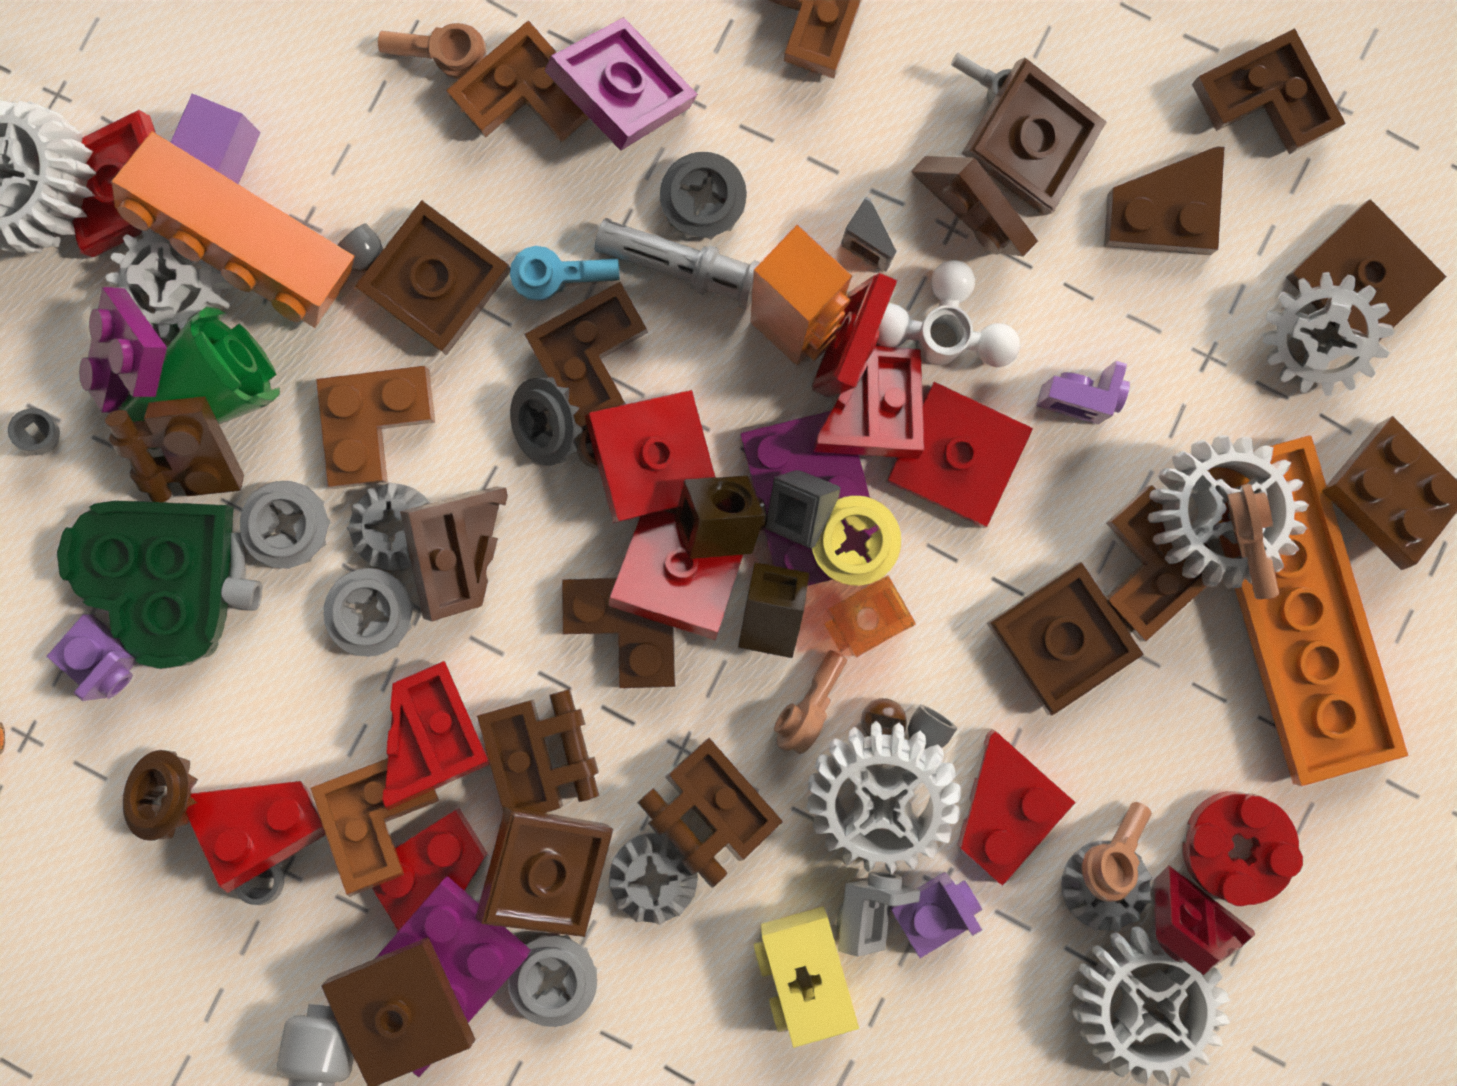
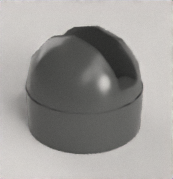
(362, 244)
(24, 440)
(933, 725)
(263, 896)

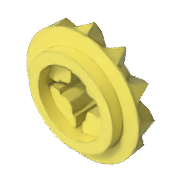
(882, 547)

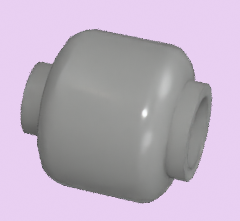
(314, 1049)

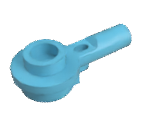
(541, 274)

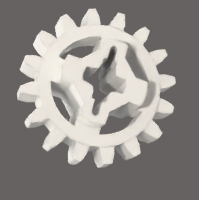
(169, 279)
(1336, 310)

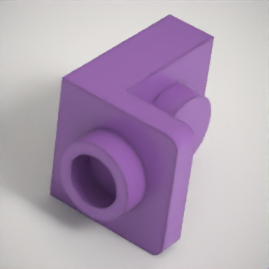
(1075, 396)
(93, 659)
(939, 915)

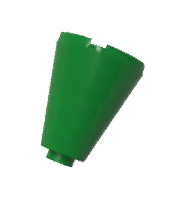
(212, 363)

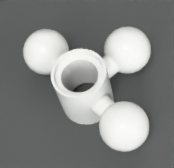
(951, 284)

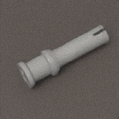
(704, 268)

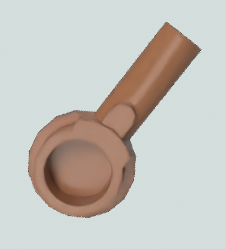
(453, 48)
(1249, 516)
(802, 723)
(1112, 868)

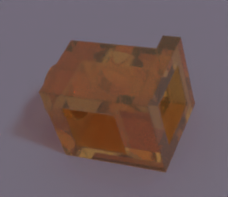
(890, 611)

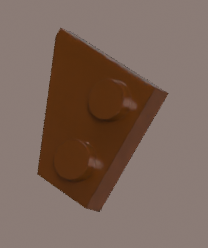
(976, 201)
(1169, 207)
(451, 550)

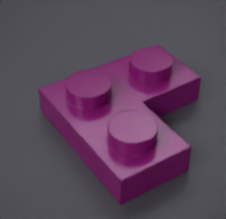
(122, 352)

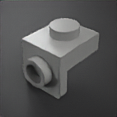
(866, 912)

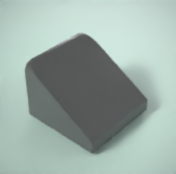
(868, 237)
(800, 506)

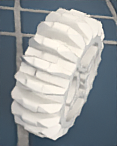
(39, 177)
(1210, 497)
(858, 827)
(1133, 1022)

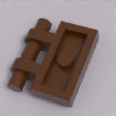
(191, 445)
(522, 760)
(722, 800)

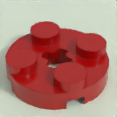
(1272, 859)

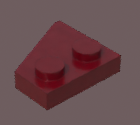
(1193, 924)

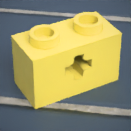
(813, 1010)

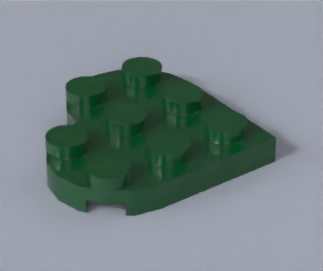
(154, 573)

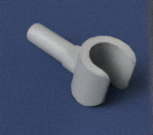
(985, 76)
(236, 589)

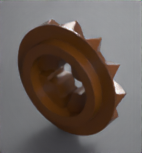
(145, 786)

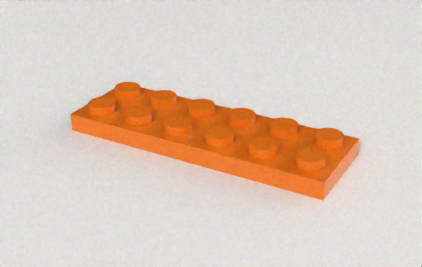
(1317, 641)

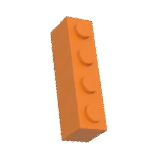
(231, 230)
(799, 297)

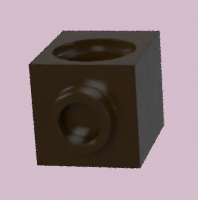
(719, 516)
(773, 610)

